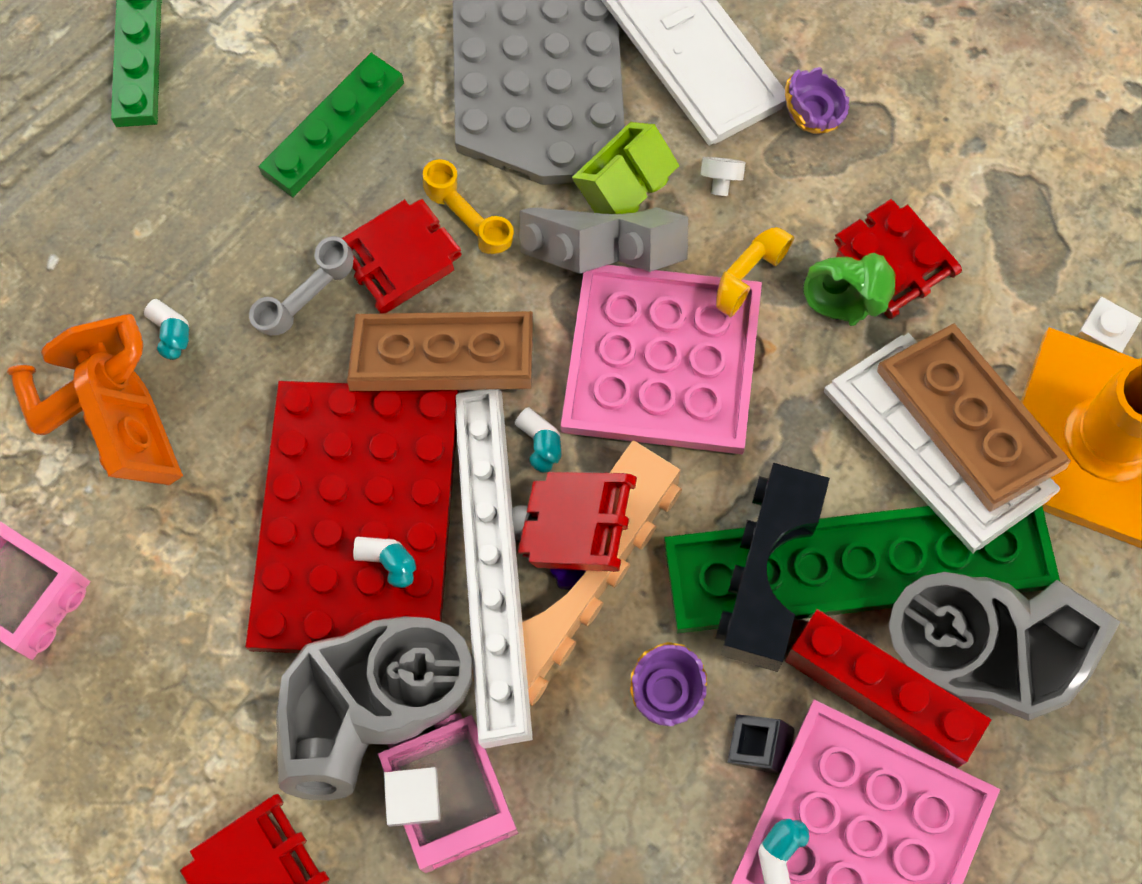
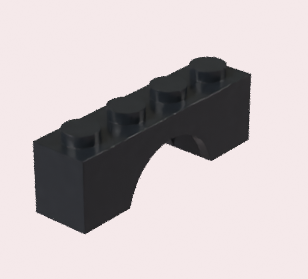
(759, 623)

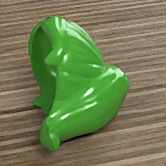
(850, 287)

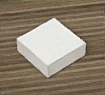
(412, 796)

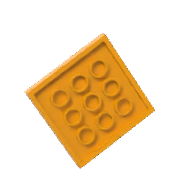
(1093, 412)

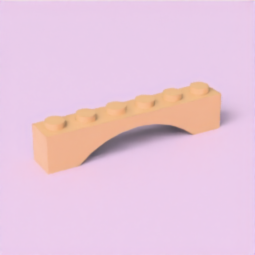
(551, 632)

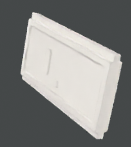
(702, 63)
(912, 453)

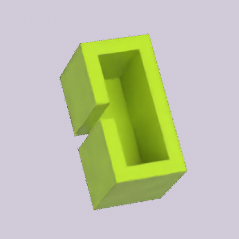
(626, 169)

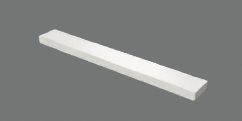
(492, 571)

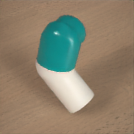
(173, 329)
(545, 440)
(391, 555)
(779, 847)

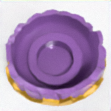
(815, 101)
(668, 684)

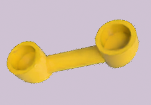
(440, 185)
(769, 245)

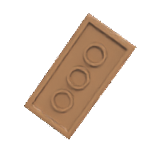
(441, 351)
(973, 417)

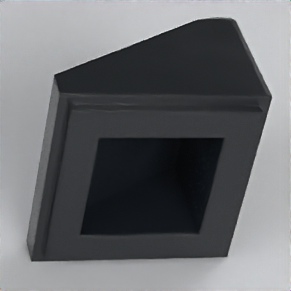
(760, 743)

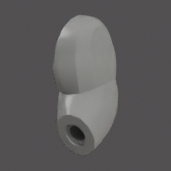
(996, 644)
(364, 690)

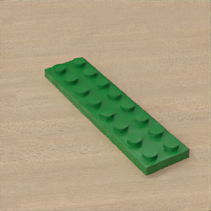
(852, 564)

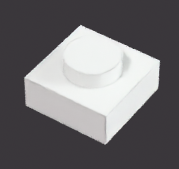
(1109, 325)

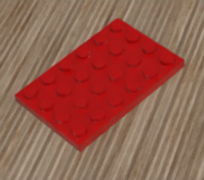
(342, 472)

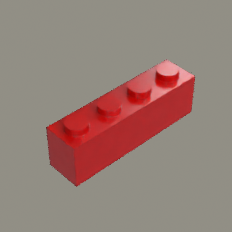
(888, 690)

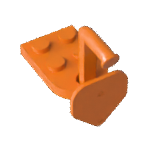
(110, 394)

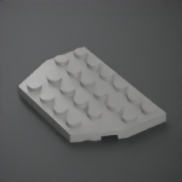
(536, 84)

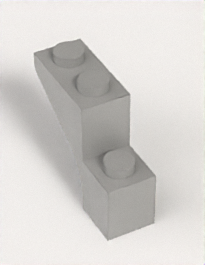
(594, 240)

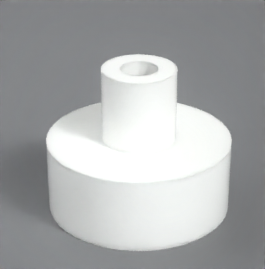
(722, 171)

